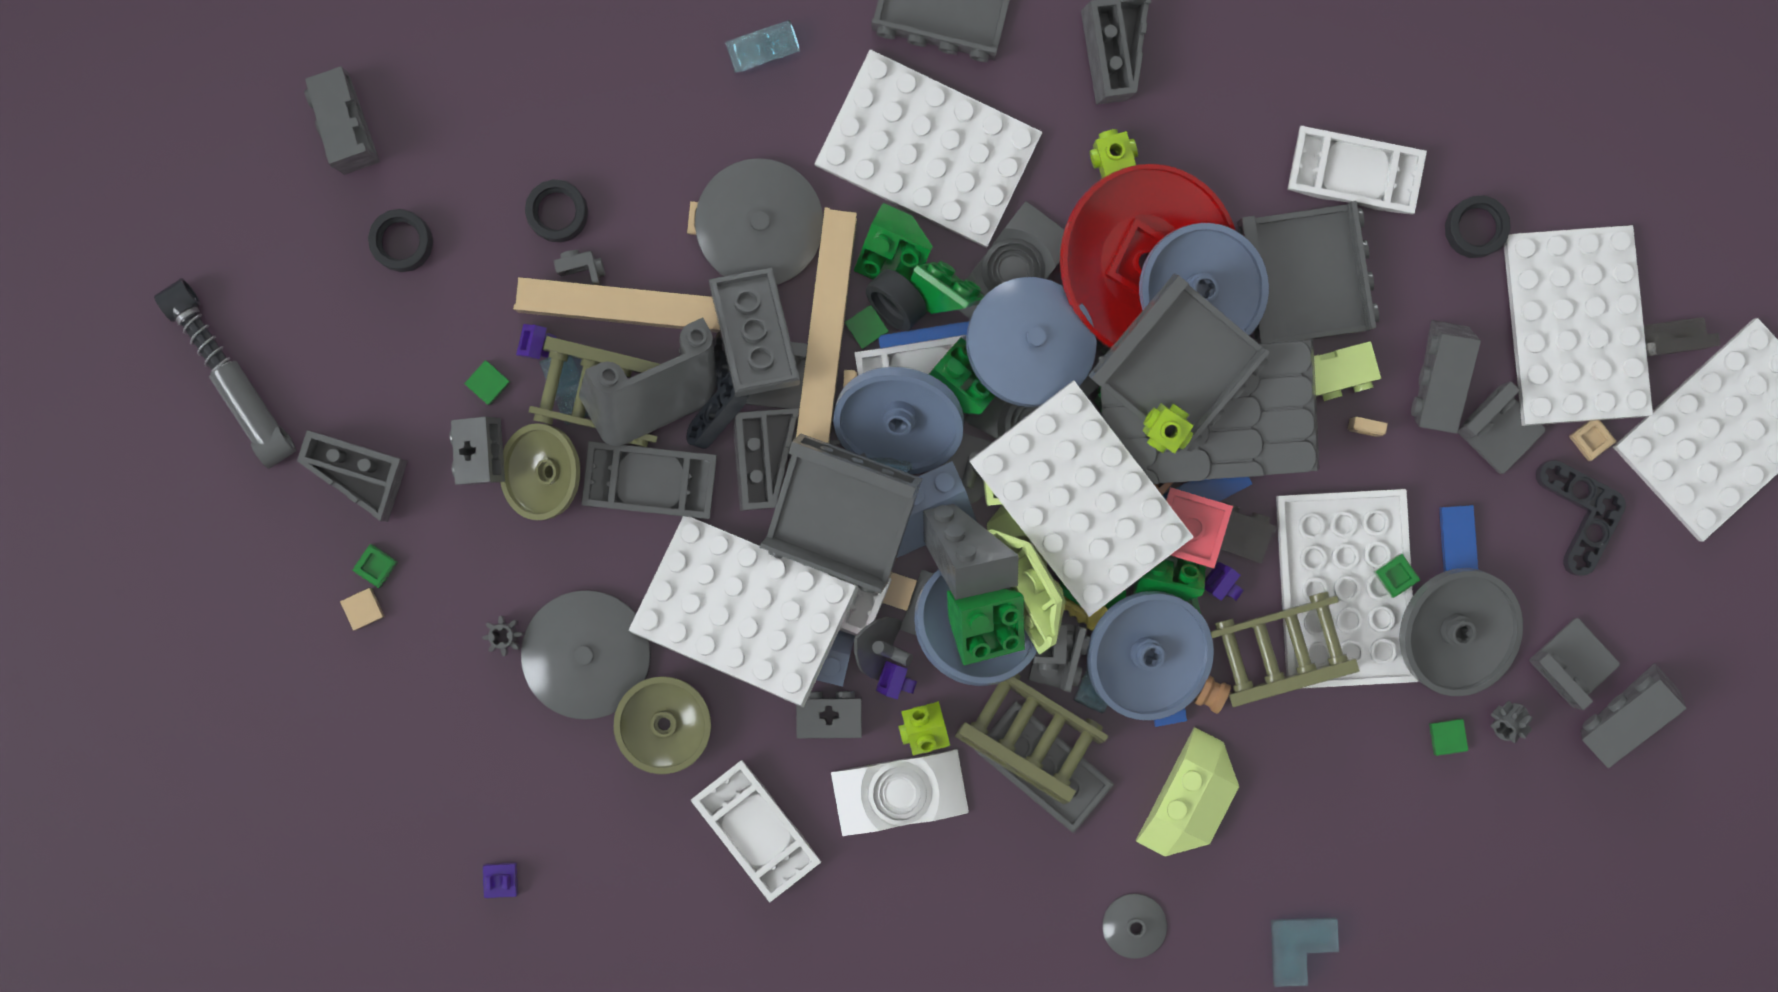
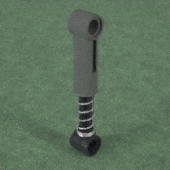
(268, 438)

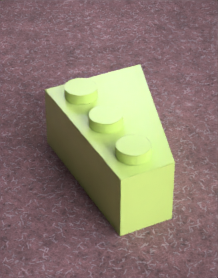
(1345, 369)

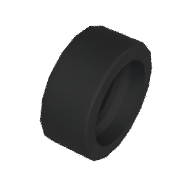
(542, 191)
(1500, 217)
(382, 223)
(896, 300)

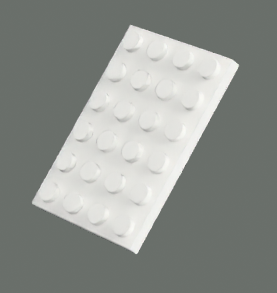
(928, 148)
(1577, 325)
(1713, 434)
(1081, 498)
(1334, 547)
(743, 610)

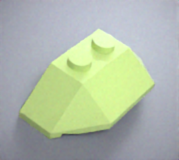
(1041, 593)
(1192, 798)

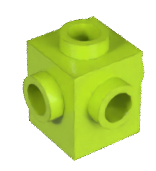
(1118, 143)
(1162, 417)
(924, 728)

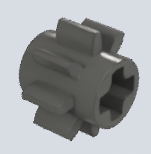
(512, 635)
(1511, 722)

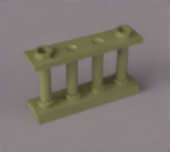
(559, 351)
(1306, 674)
(1031, 768)

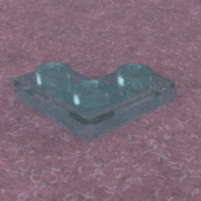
(1293, 941)

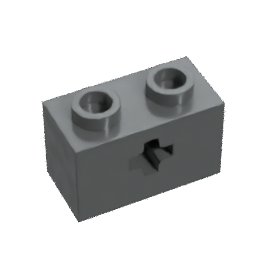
(488, 462)
(845, 725)

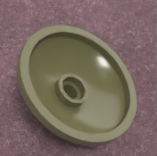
(528, 471)
(645, 741)

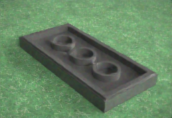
(754, 332)
(1086, 779)

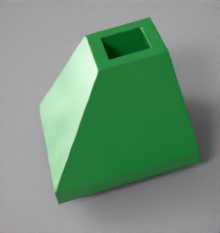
(893, 244)
(943, 289)
(957, 374)
(1174, 577)
(987, 624)

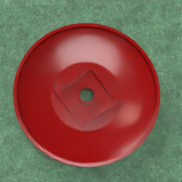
(1114, 227)

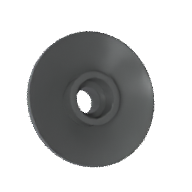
(1125, 912)

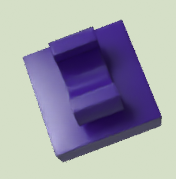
(532, 342)
(1222, 582)
(894, 680)
(500, 880)

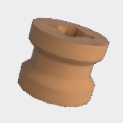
(1213, 695)

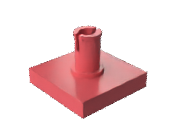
(1205, 521)

